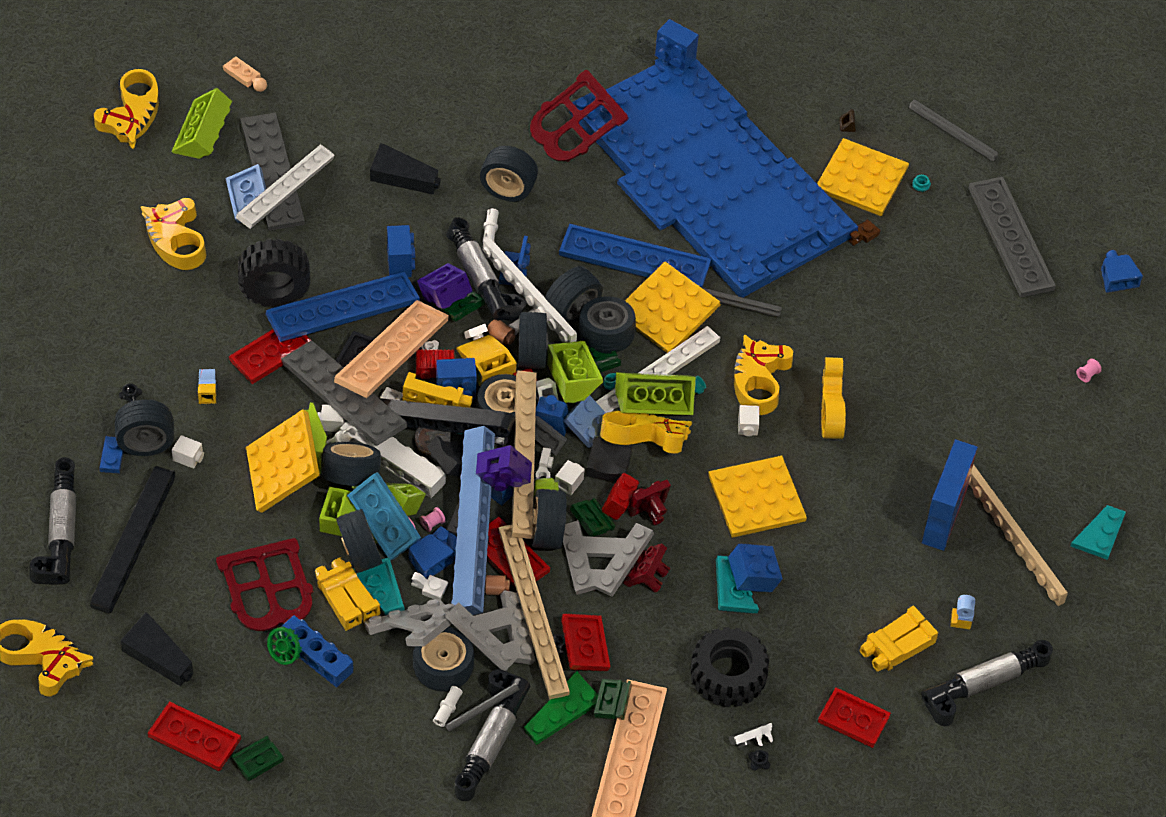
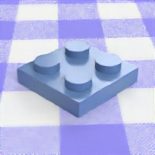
(585, 420)

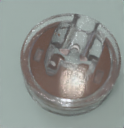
(425, 436)

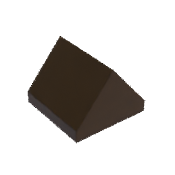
(847, 122)

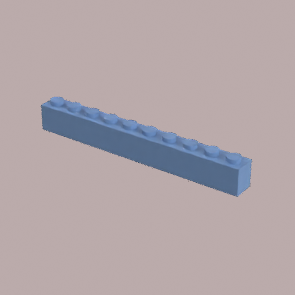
(472, 524)

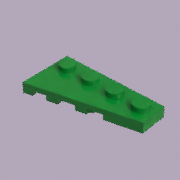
(562, 710)

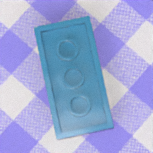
(384, 516)

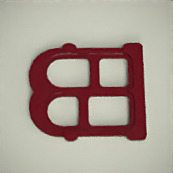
(550, 139)
(276, 614)

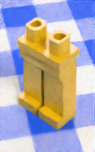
(424, 392)
(346, 594)
(899, 640)

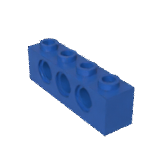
(319, 660)

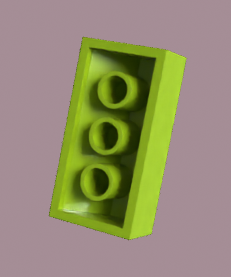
(202, 125)
(573, 370)
(655, 393)

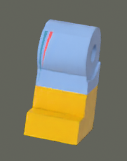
(207, 386)
(963, 615)

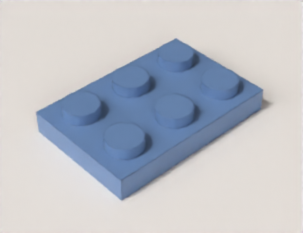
(245, 187)

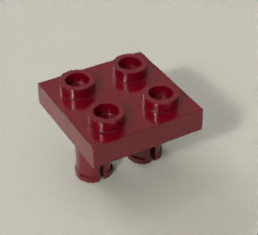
(651, 501)
(646, 566)

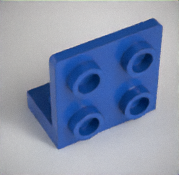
(520, 260)

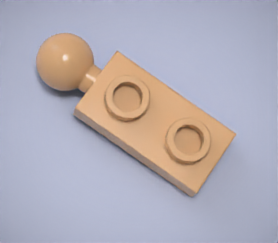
(245, 74)

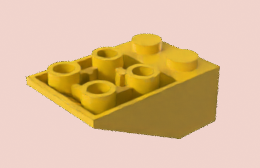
(490, 357)

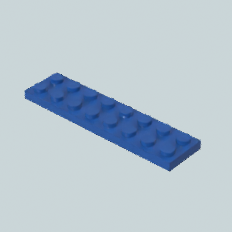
(630, 254)
(342, 306)

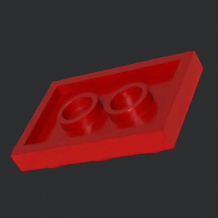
(585, 642)
(854, 717)

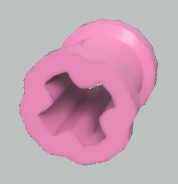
(1090, 369)
(432, 519)

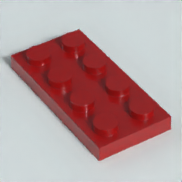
(264, 355)
(497, 557)
(194, 736)

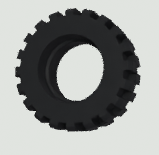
(273, 257)
(724, 688)

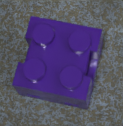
(445, 286)
(503, 468)

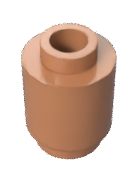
(501, 332)
(496, 584)

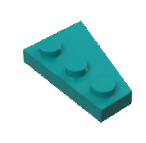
(1100, 533)
(383, 586)
(728, 596)

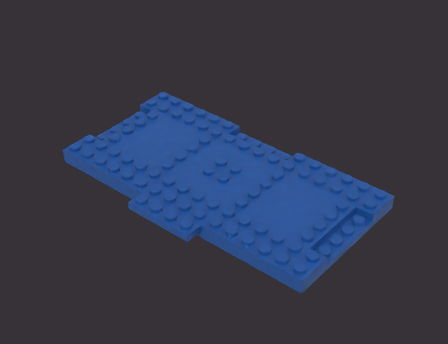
(715, 176)

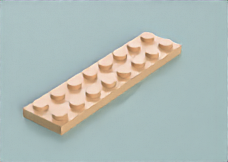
(391, 349)
(630, 753)

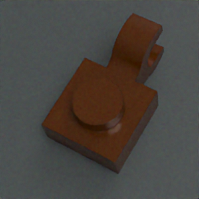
(866, 232)

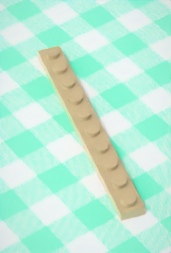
(524, 443)
(1014, 534)
(534, 614)

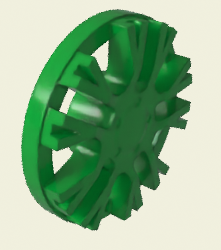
(284, 645)

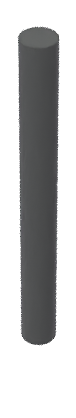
(482, 707)

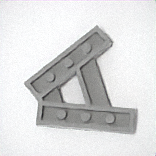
(621, 550)
(411, 619)
(479, 630)

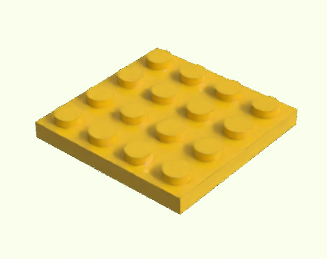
(862, 176)
(670, 307)
(282, 461)
(757, 496)

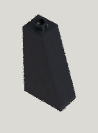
(403, 171)
(156, 650)

